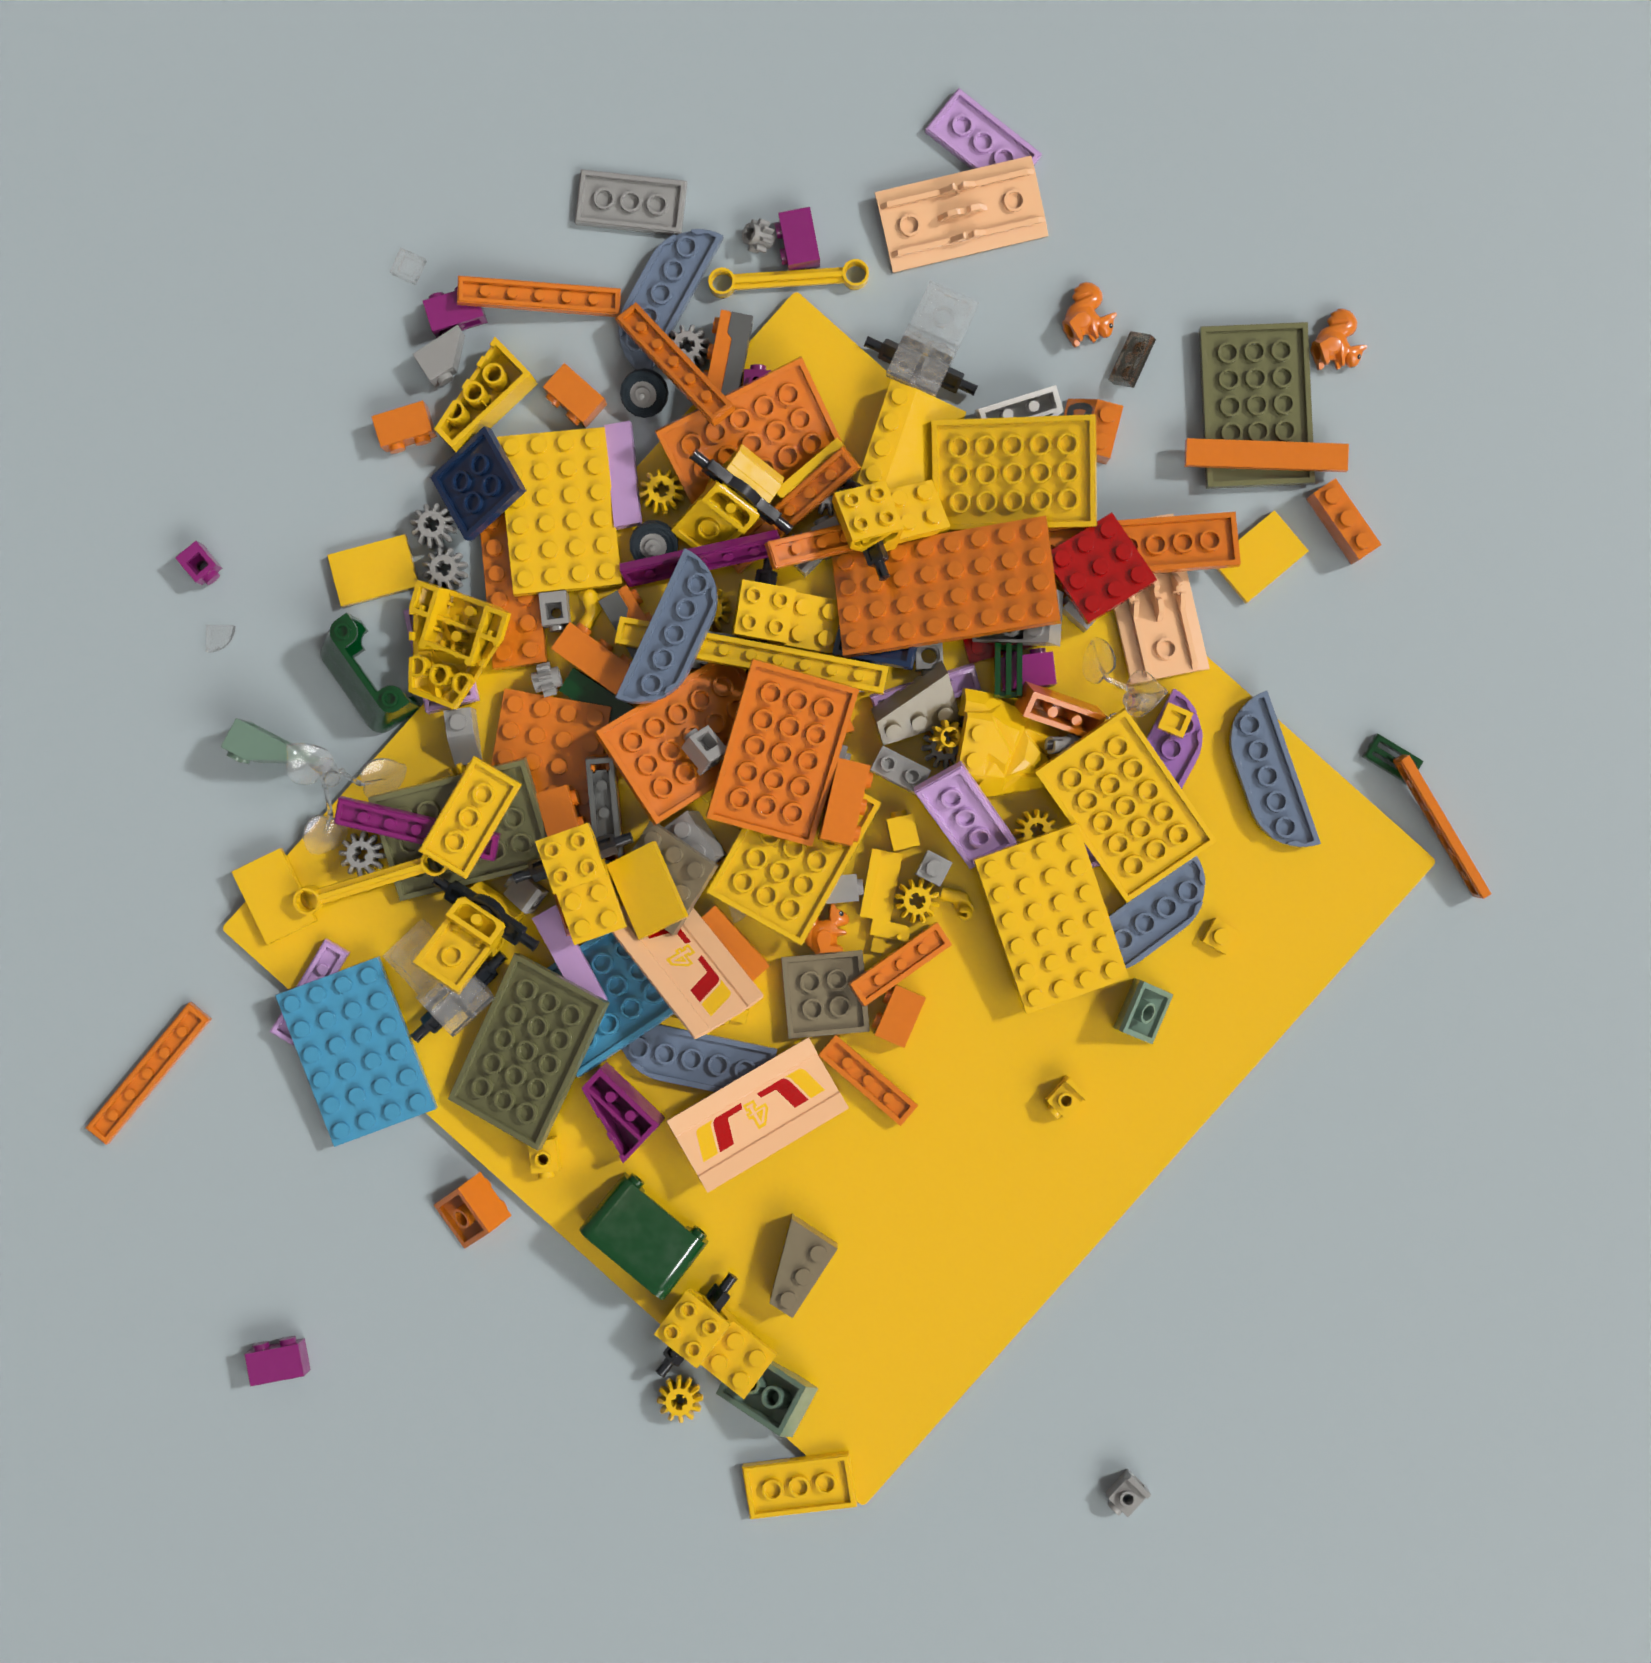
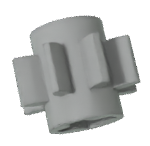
(758, 236)
(546, 679)

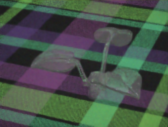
(1142, 688)
(310, 762)

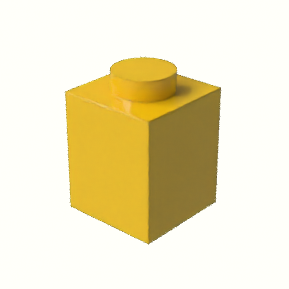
(902, 830)

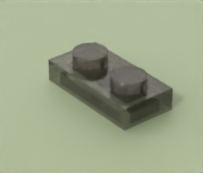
(1132, 359)

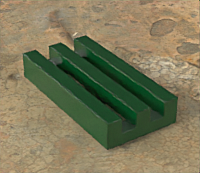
(1009, 648)
(1372, 747)

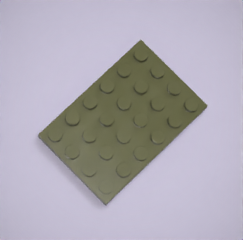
(1256, 391)
(518, 830)
(528, 1051)

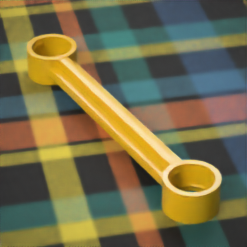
(788, 278)
(364, 883)

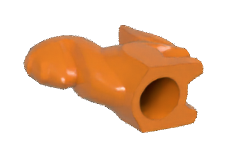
(1083, 319)
(1333, 343)
(825, 932)

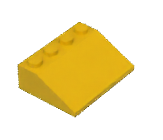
(903, 437)

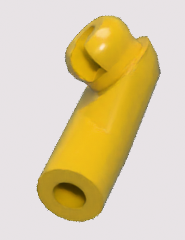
(592, 607)
(960, 900)

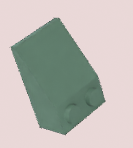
(253, 743)
(775, 1400)

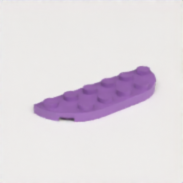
(1177, 753)

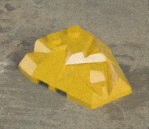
(451, 642)
(1001, 744)

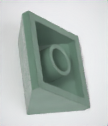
(1143, 1011)

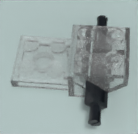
(930, 343)
(443, 1005)

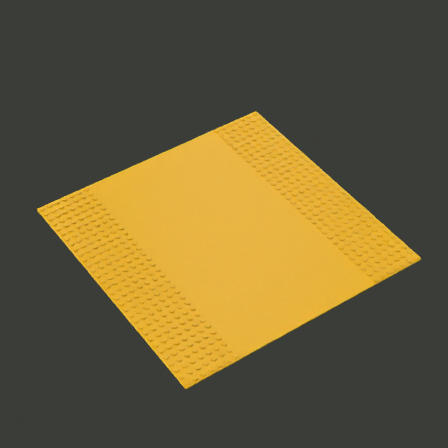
(981, 1193)

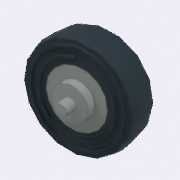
(644, 393)
(652, 539)

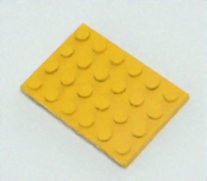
(1016, 470)
(564, 522)
(1125, 805)
(784, 880)
(1051, 918)

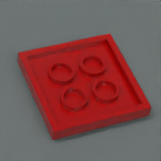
(1100, 568)

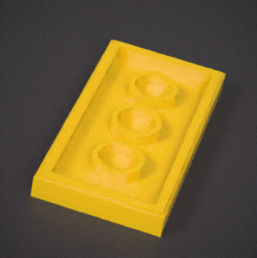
(470, 817)
(799, 1485)

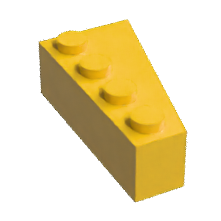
(485, 397)

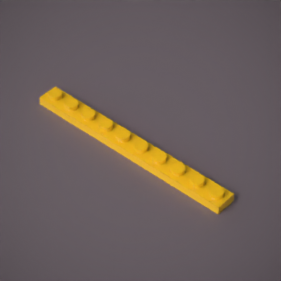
(739, 653)

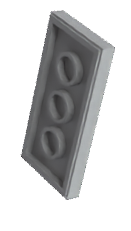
(631, 202)

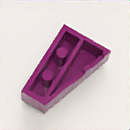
(622, 1110)

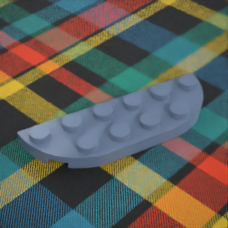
(669, 284)
(673, 634)
(1269, 775)
(1159, 912)
(699, 1063)

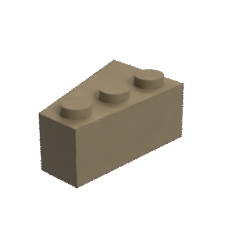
(917, 707)
(800, 1266)

